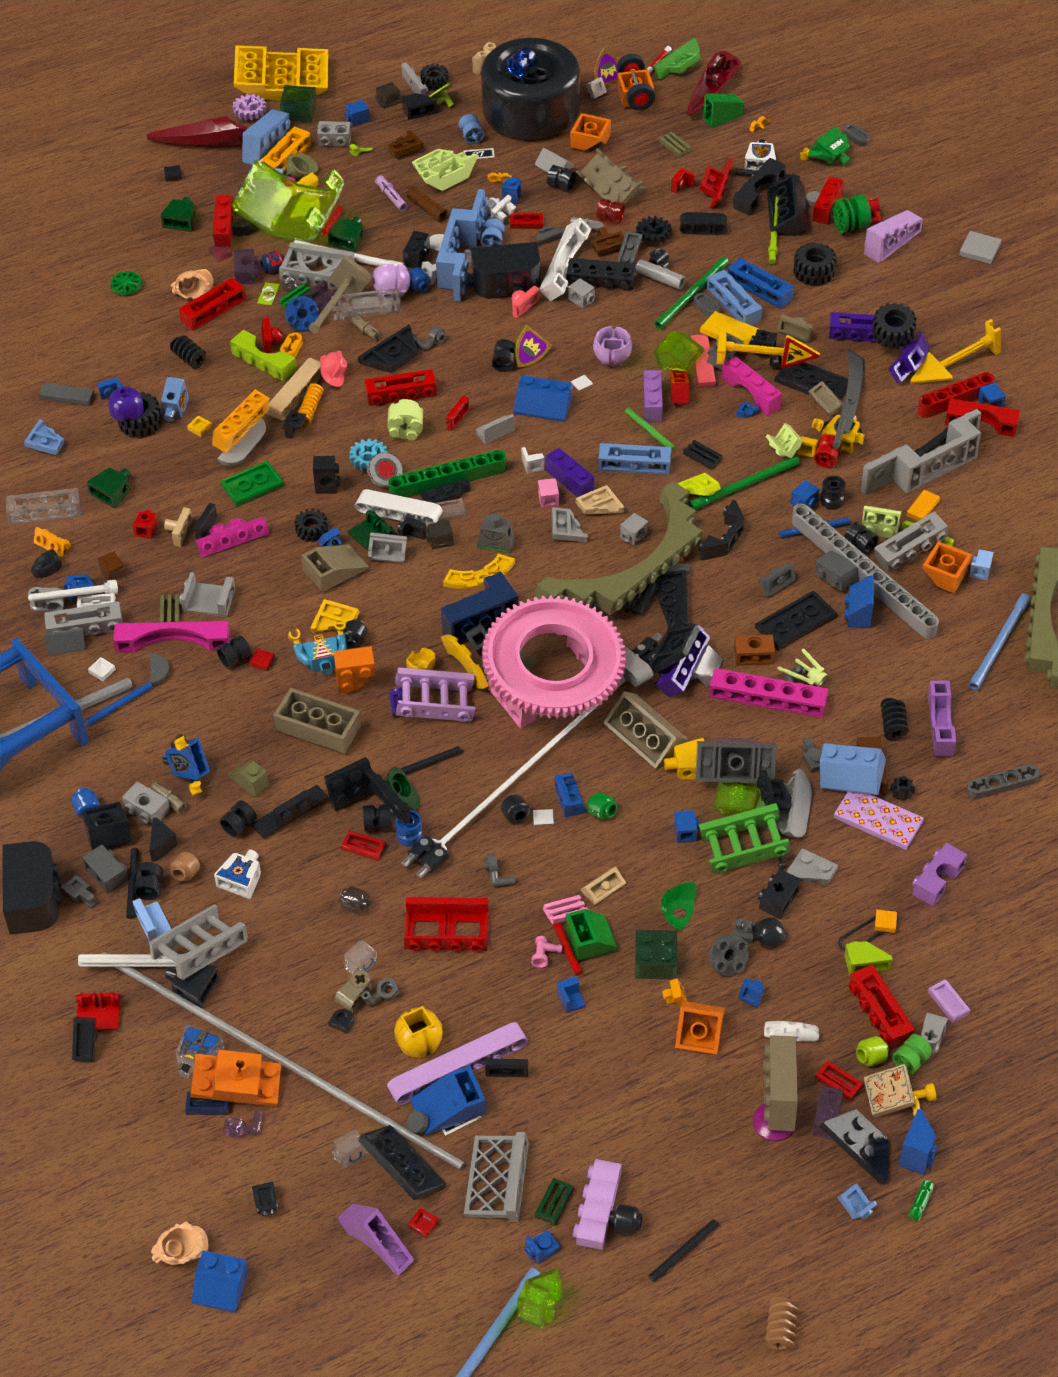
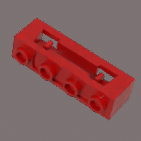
(212, 304)
(400, 387)
(863, 985)

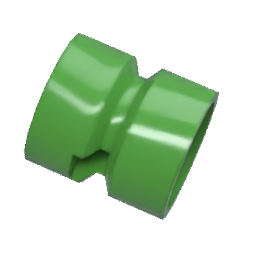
(912, 1053)

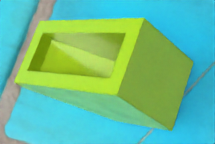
(863, 954)

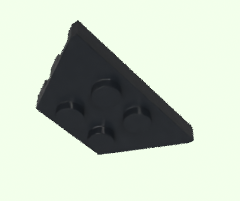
(392, 351)
(674, 645)
(861, 1141)

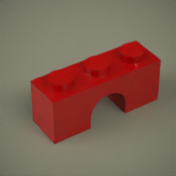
(823, 207)
(222, 221)

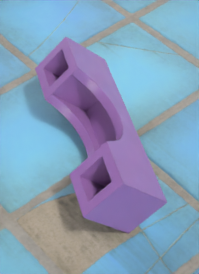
(940, 717)

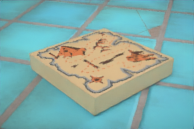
(889, 1091)

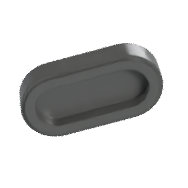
(856, 135)
(706, 304)

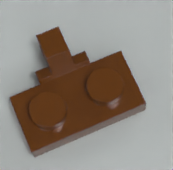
(607, 242)

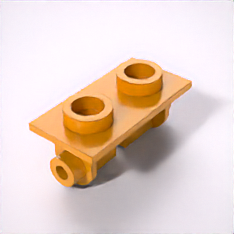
(50, 541)

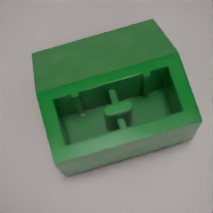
(589, 933)

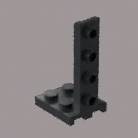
(360, 781)

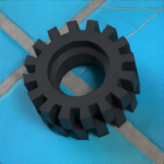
(434, 76)
(311, 517)

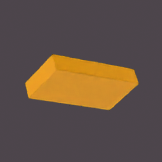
(923, 505)

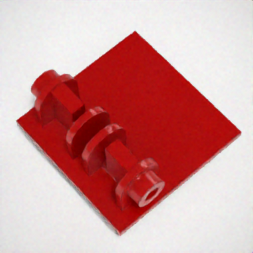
(102, 1006)

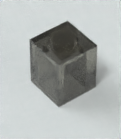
(387, 95)
(439, 535)

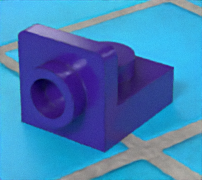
(394, 696)

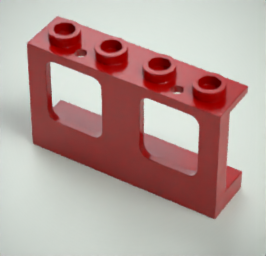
(447, 913)

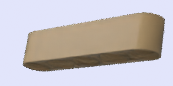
(295, 389)

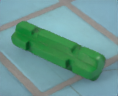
(921, 1200)

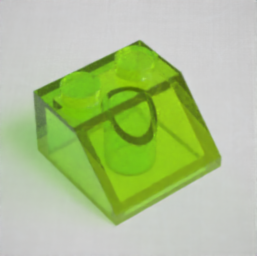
(677, 352)
(735, 797)

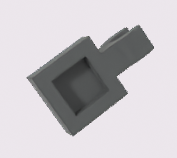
(811, 756)
(79, 889)

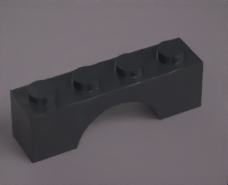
(747, 198)

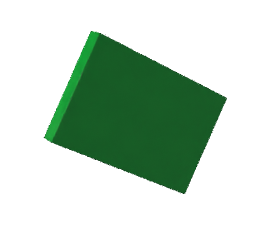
(252, 483)

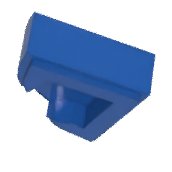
(747, 410)

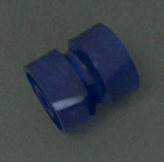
(521, 61)

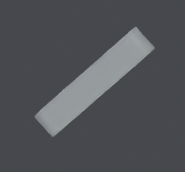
(636, 669)

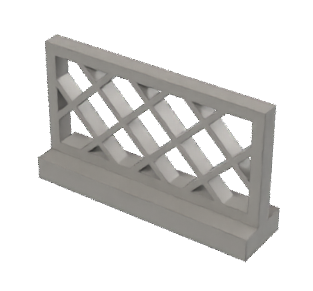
(515, 1175)

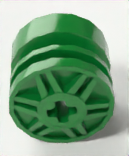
(851, 213)

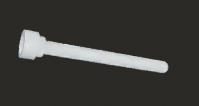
(109, 588)

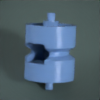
(471, 129)
(492, 233)

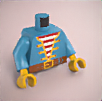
(318, 650)

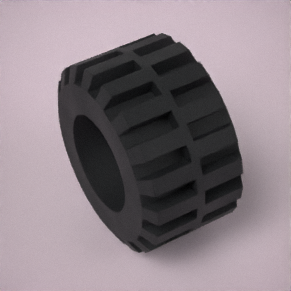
(814, 263)
(894, 315)
(147, 422)

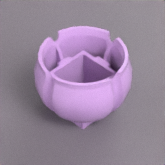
(391, 277)
(612, 346)

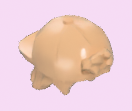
(193, 283)
(180, 1244)

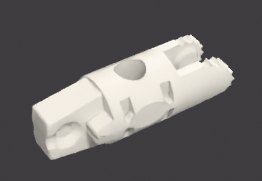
(802, 1031)

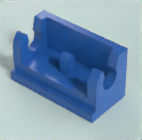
(569, 795)

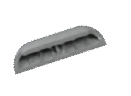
(244, 445)
(794, 821)

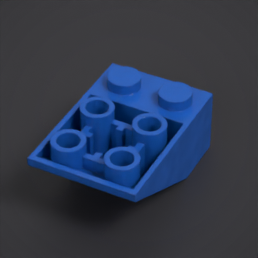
(451, 1100)

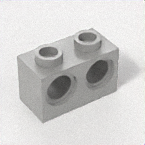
(334, 133)

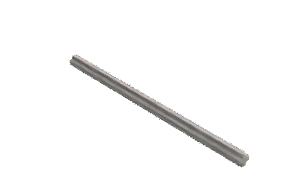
(88, 700)

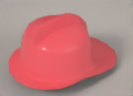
(333, 368)

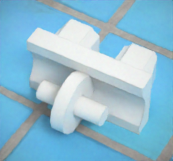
(497, 207)

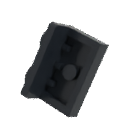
(773, 791)

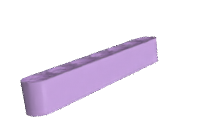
(491, 1046)

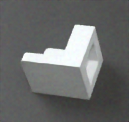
(532, 463)

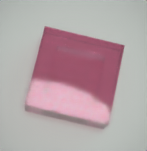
(220, 253)

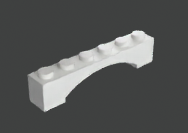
(555, 278)

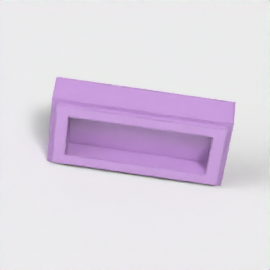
(949, 1001)

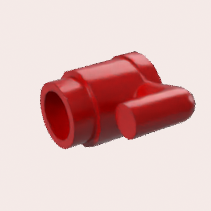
(875, 210)

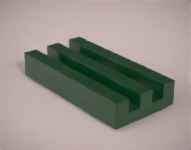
(547, 1216)

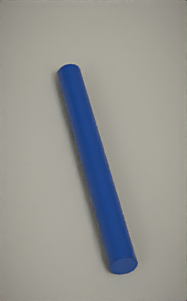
(833, 523)
(117, 704)

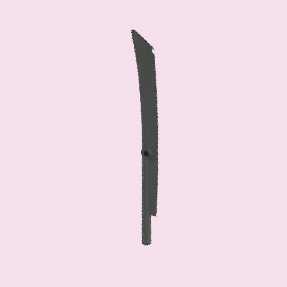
(855, 377)

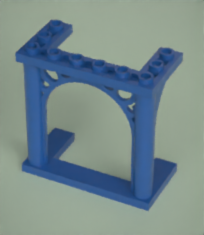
(69, 711)

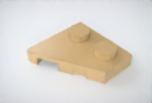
(600, 502)

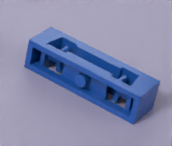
(761, 283)

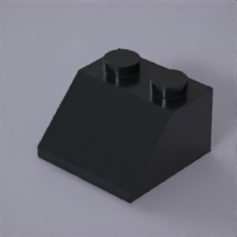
(106, 825)

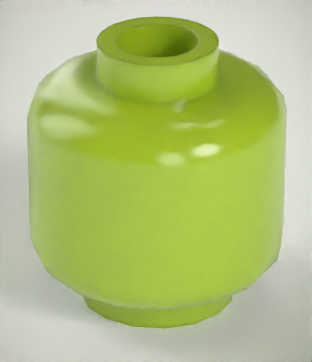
(872, 1051)

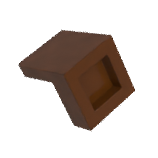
(109, 564)

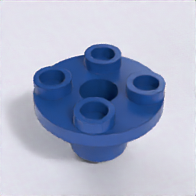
(301, 312)

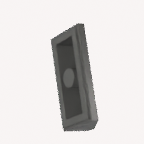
(65, 641)

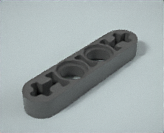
(1001, 779)

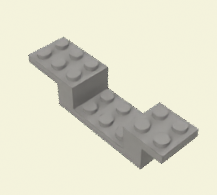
(912, 471)

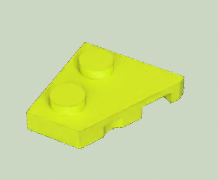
(701, 485)

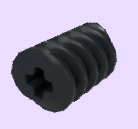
(188, 351)
(894, 718)

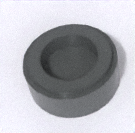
(417, 1122)

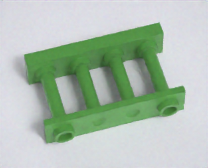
(739, 822)

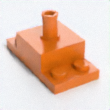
(236, 1078)

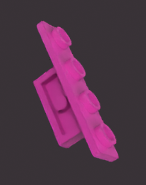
(231, 534)

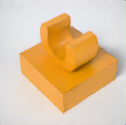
(675, 994)

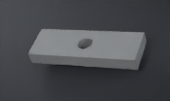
(412, 80)

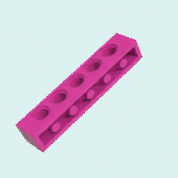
(768, 693)

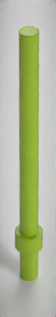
(773, 249)

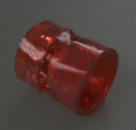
(611, 211)

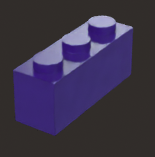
(569, 473)

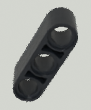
(703, 223)

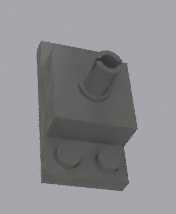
(734, 760)

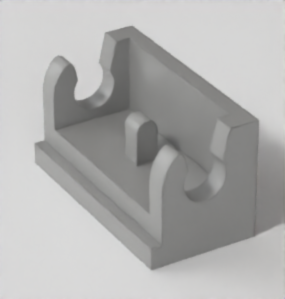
(387, 547)

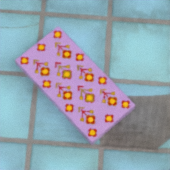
(879, 818)

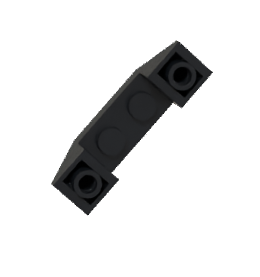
(714, 547)

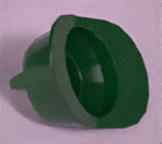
(399, 783)

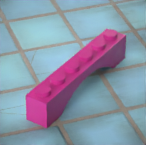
(134, 636)

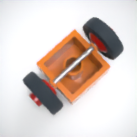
(634, 83)

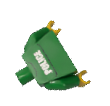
(829, 148)

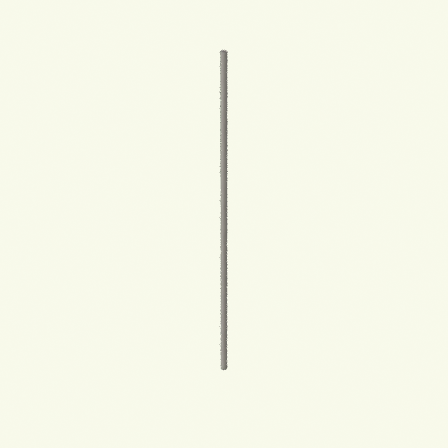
(292, 1066)

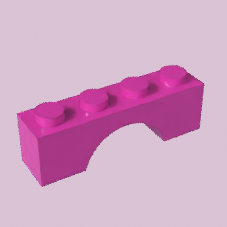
(765, 395)

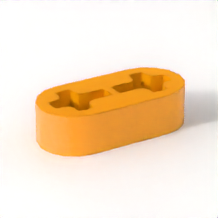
(297, 343)

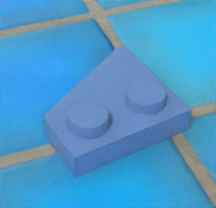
(44, 439)

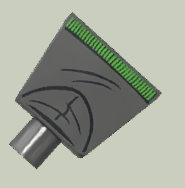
(496, 534)

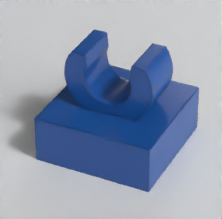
(330, 536)
(751, 992)

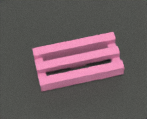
(562, 906)

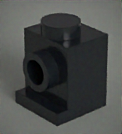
(476, 637)

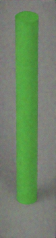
(649, 428)

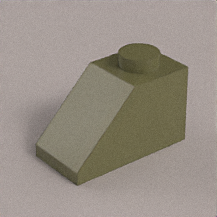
(250, 777)

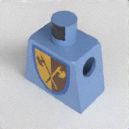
(174, 398)

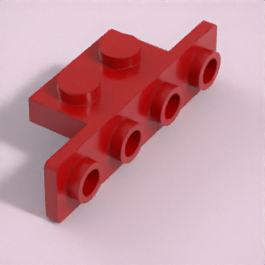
(714, 182)

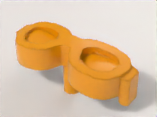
(759, 123)
(494, 177)

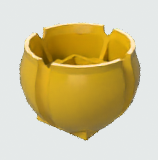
(422, 1041)

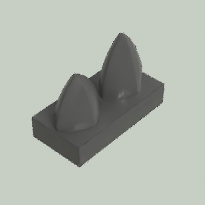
(777, 579)

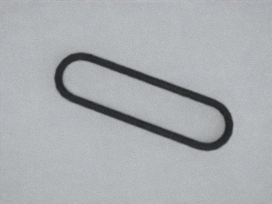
(860, 926)

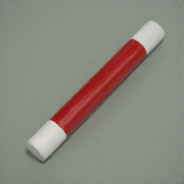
(663, 54)

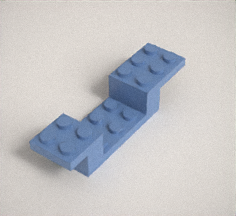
(465, 230)

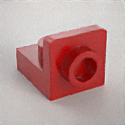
(682, 178)

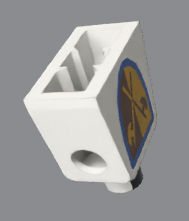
(758, 153)

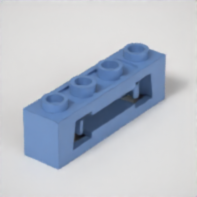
(734, 298)
(634, 458)

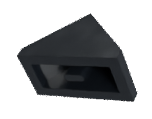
(161, 840)

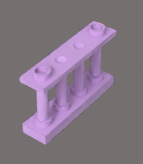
(436, 680)

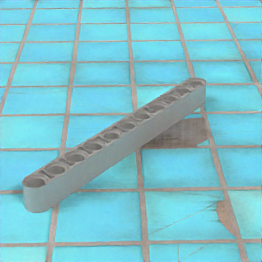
(885, 588)

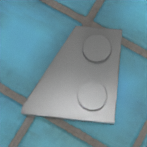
(566, 526)

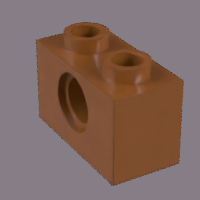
(754, 650)

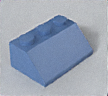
(851, 768)

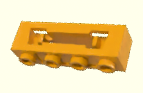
(288, 146)
(240, 421)

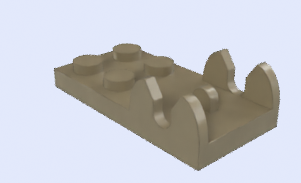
(608, 179)

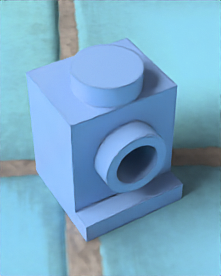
(981, 565)

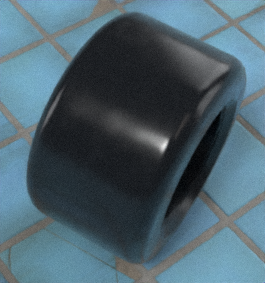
(540, 100)

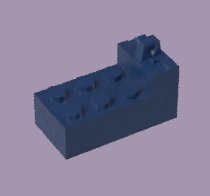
(479, 608)

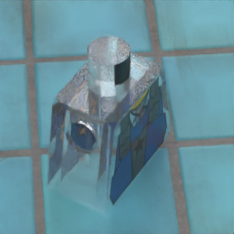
(196, 1042)

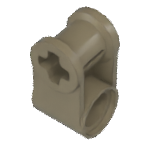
(351, 993)

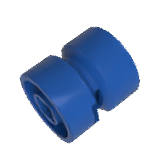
(411, 832)

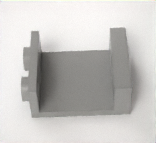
(207, 598)

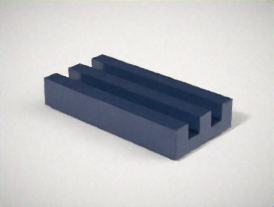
(206, 1107)

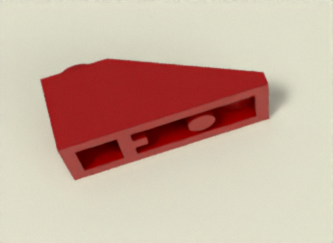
(679, 387)

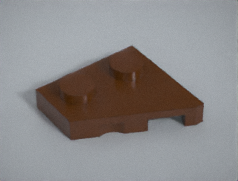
(405, 145)

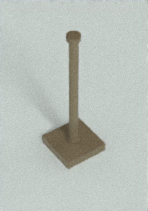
(349, 279)

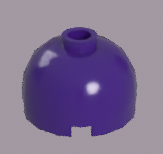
(125, 404)

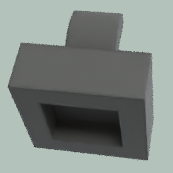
(744, 929)

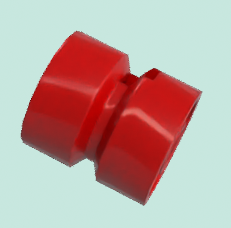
(826, 454)

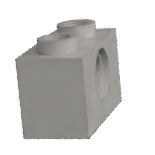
(145, 803)

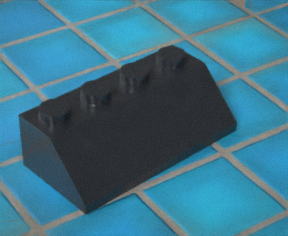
(791, 205)

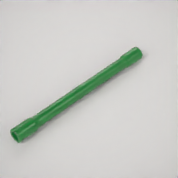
(666, 317)
(784, 465)

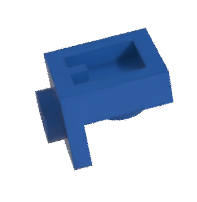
(107, 387)
(77, 581)
(541, 1246)

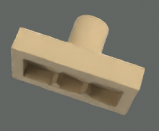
(179, 527)

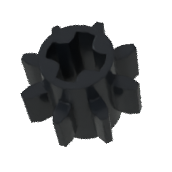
(659, 257)
(902, 788)

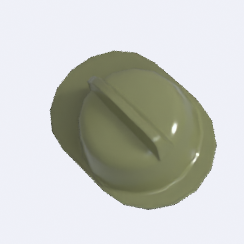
(300, 166)

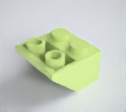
(881, 521)

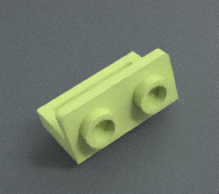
(785, 442)

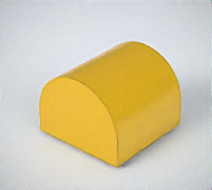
(808, 446)

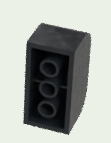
(505, 269)
(30, 887)

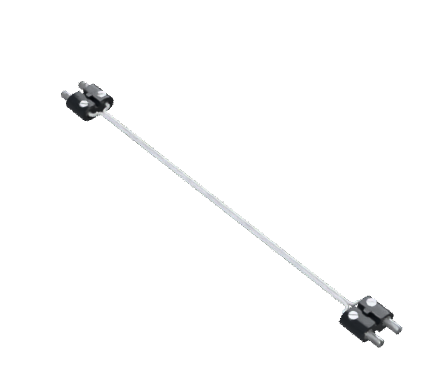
(433, 856)

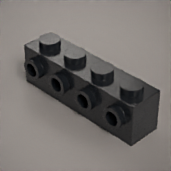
(602, 273)

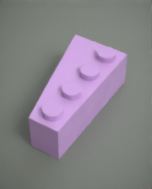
(891, 234)

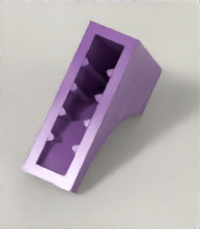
(373, 1230)

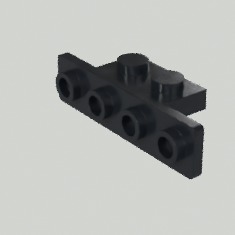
(290, 811)

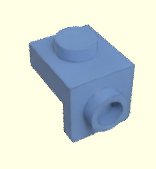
(856, 1202)

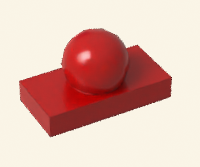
(269, 335)

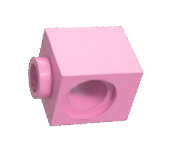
(548, 493)

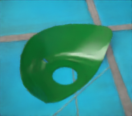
(679, 897)

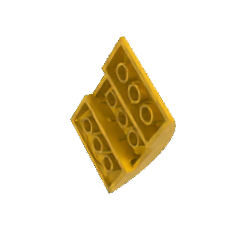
(269, 72)

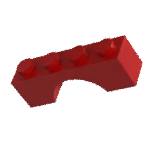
(1001, 418)

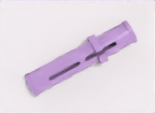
(383, 183)

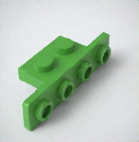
(679, 60)

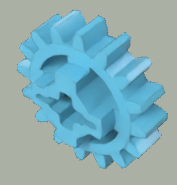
(366, 452)

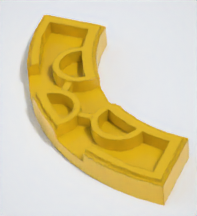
(471, 579)
(464, 656)

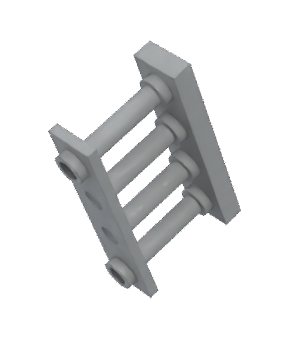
(201, 955)

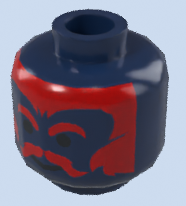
(271, 262)

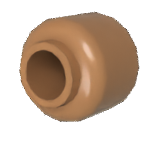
(184, 866)

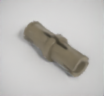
(366, 327)
(174, 802)

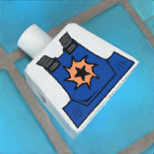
(239, 874)

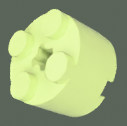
(405, 419)

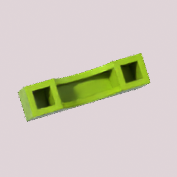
(279, 365)

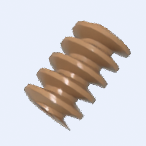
(781, 1324)

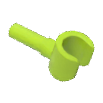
(356, 151)

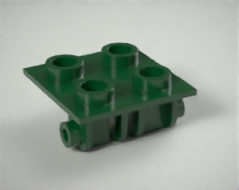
(372, 524)

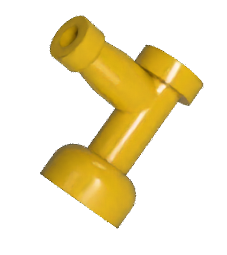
(928, 1093)

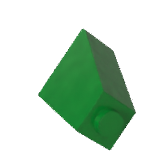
(722, 108)

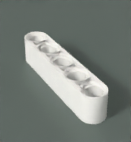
(398, 507)

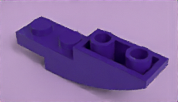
(911, 357)

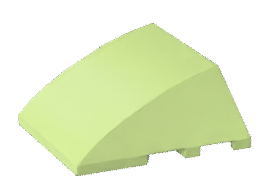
(444, 168)

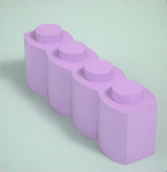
(599, 1202)

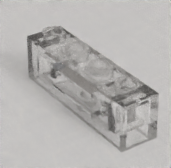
(367, 304)
(43, 506)

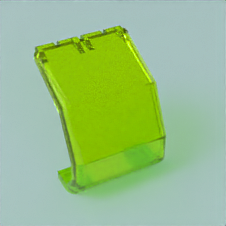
(285, 206)

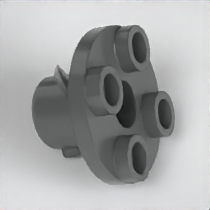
(729, 955)

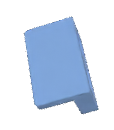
(151, 919)

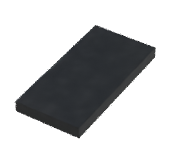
(806, 376)
(796, 620)
(402, 1162)

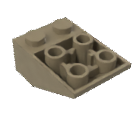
(332, 565)

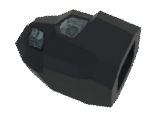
(46, 564)

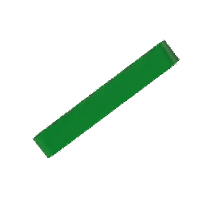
(468, 468)

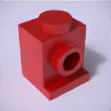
(145, 520)

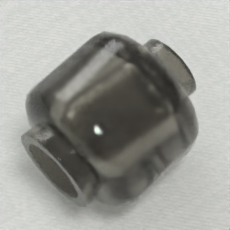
(354, 900)

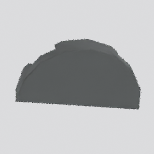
(548, 235)
(158, 669)

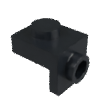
(292, 422)
(412, 527)
(265, 1198)

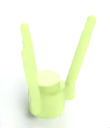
(816, 675)

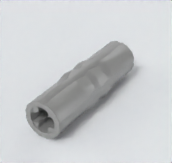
(660, 274)

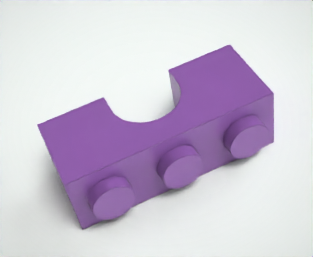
(652, 395)
(945, 861)

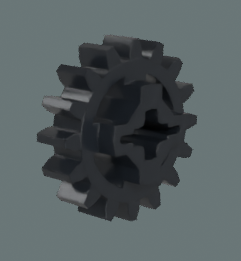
(654, 230)

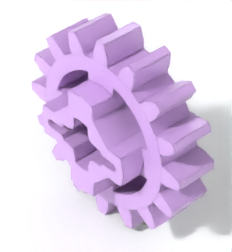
(249, 107)

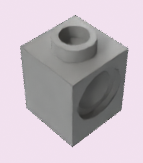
(581, 293)
(634, 529)

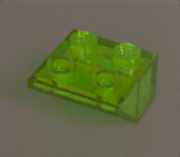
(539, 1297)

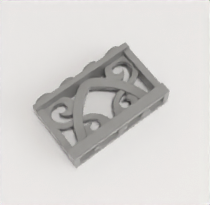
(309, 255)

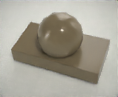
(795, 327)

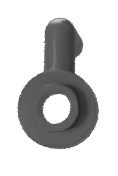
(436, 336)
(490, 864)
(381, 993)

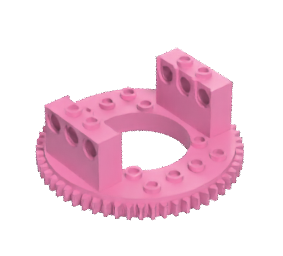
(588, 636)

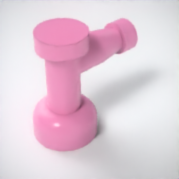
(539, 959)

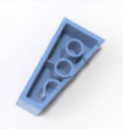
(264, 135)

